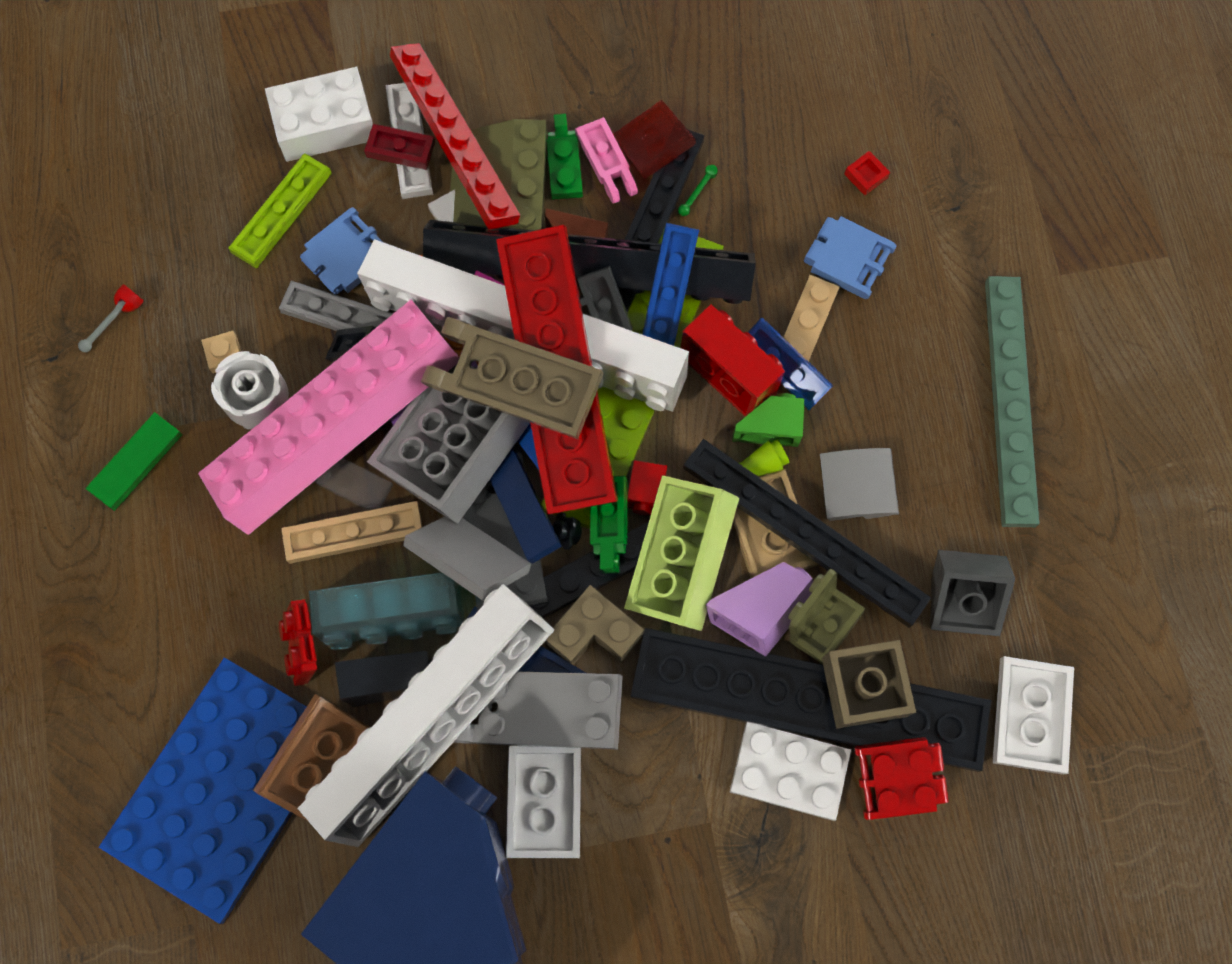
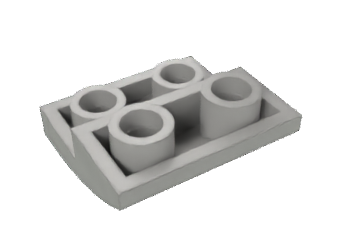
(859, 483)

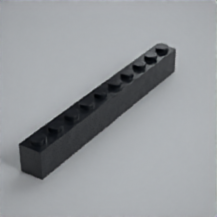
(633, 263)

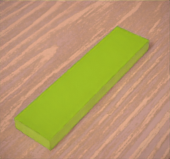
(280, 210)

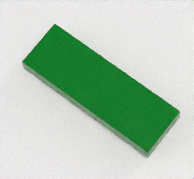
(134, 461)

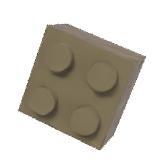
(868, 684)

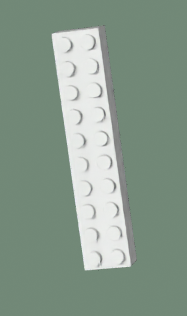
(630, 361)

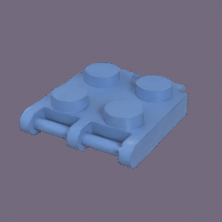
(339, 252)
(847, 254)

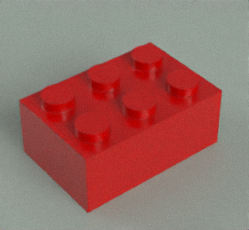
(731, 360)

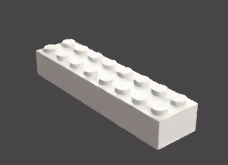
(425, 719)

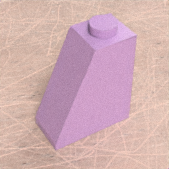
(761, 606)

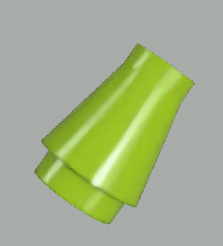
(766, 459)

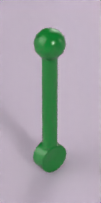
(710, 173)

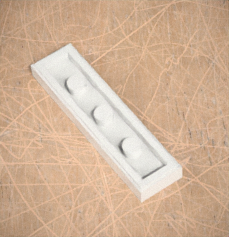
(407, 116)

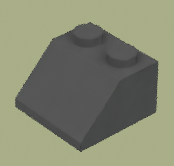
(970, 592)

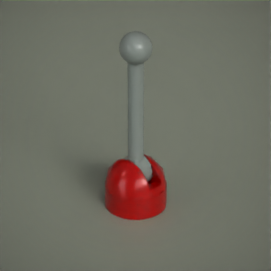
(125, 301)

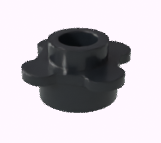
(567, 530)

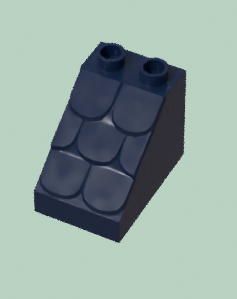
(426, 886)

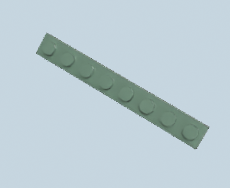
(1011, 403)

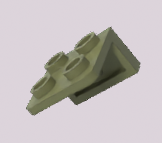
(824, 618)

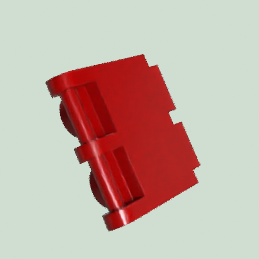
(297, 631)
(902, 777)

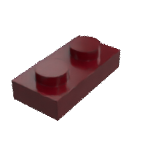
(399, 146)

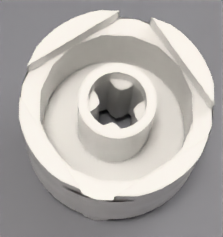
(234, 380)

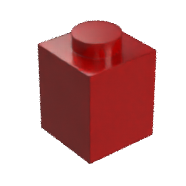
(644, 486)

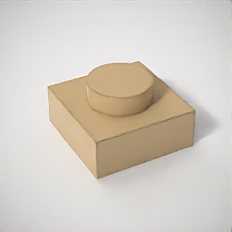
(220, 347)

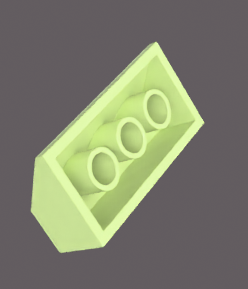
(682, 552)

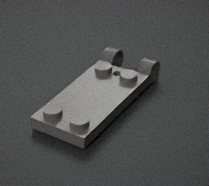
(552, 712)

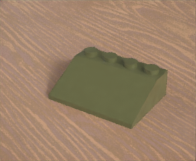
(519, 159)

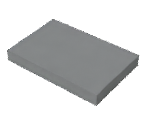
(467, 555)

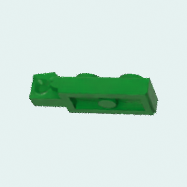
(564, 161)
(609, 528)

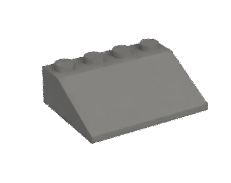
(446, 449)

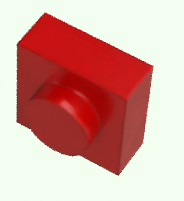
(867, 173)

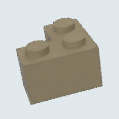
(593, 620)

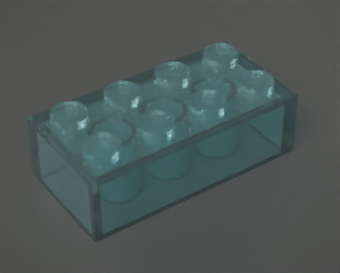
(386, 610)

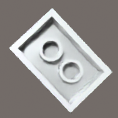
(320, 113)

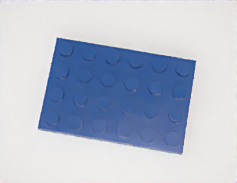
(196, 812)

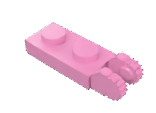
(606, 157)

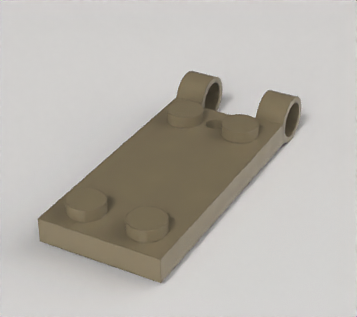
(517, 379)

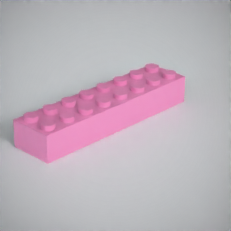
(326, 418)

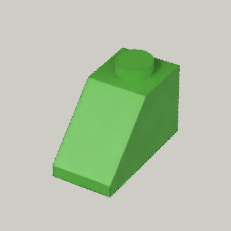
(774, 419)

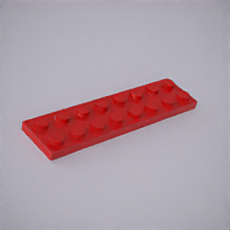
(550, 317)

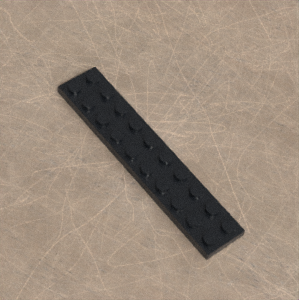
(796, 697)

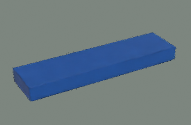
(670, 283)

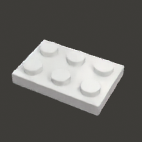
(1033, 715)
(790, 771)
(543, 802)

